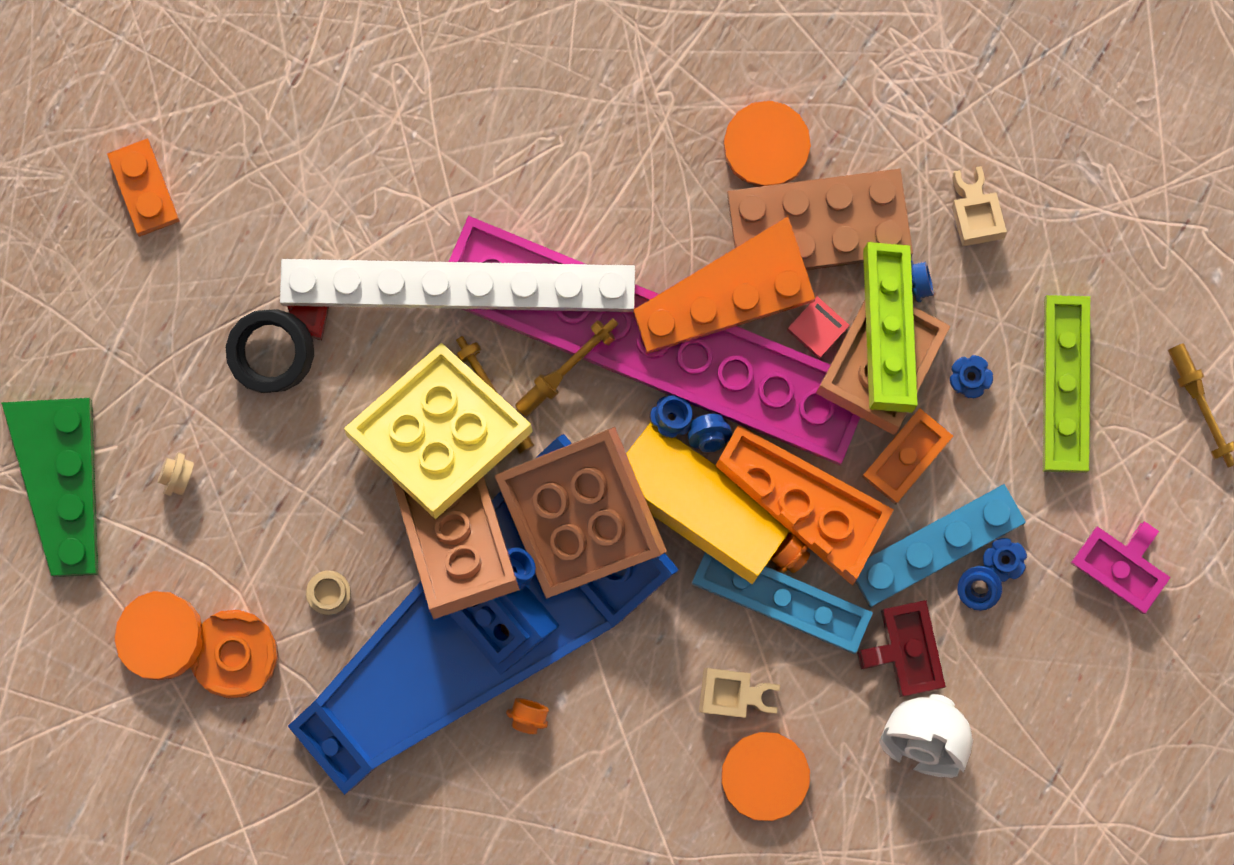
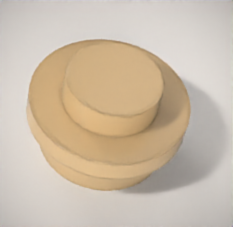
(175, 474)
(328, 592)

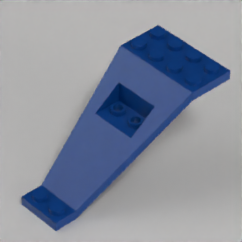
(433, 671)

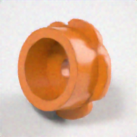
(791, 554)
(528, 716)

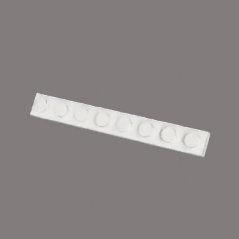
(457, 285)

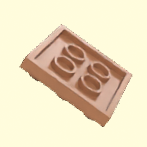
(580, 512)

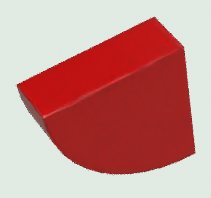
(313, 317)

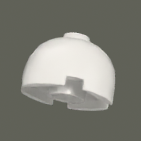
(929, 733)

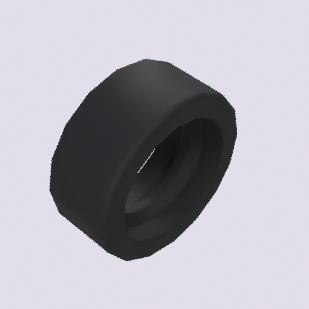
(237, 357)

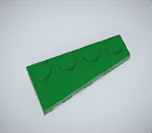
(58, 471)

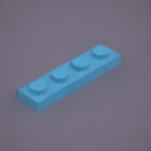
(939, 545)
(788, 603)

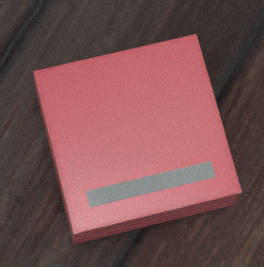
(818, 327)

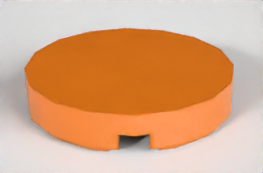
(767, 144)
(158, 636)
(235, 654)
(765, 776)

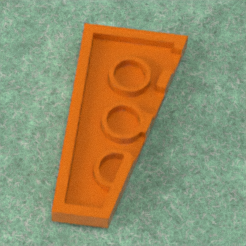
(737, 288)
(813, 505)

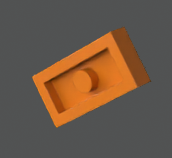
(143, 187)
(907, 456)

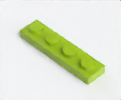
(890, 327)
(1066, 384)

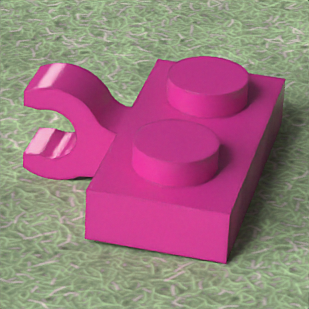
(1122, 566)

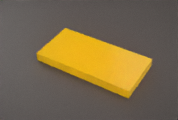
(704, 504)

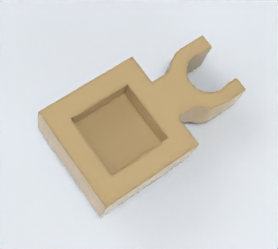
(977, 214)
(729, 693)

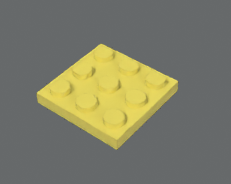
(438, 430)

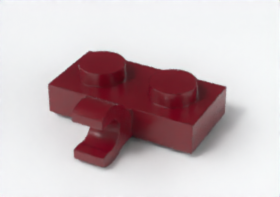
(909, 648)

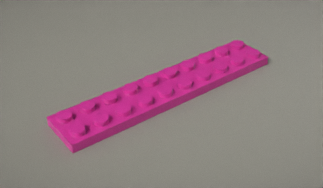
(722, 372)

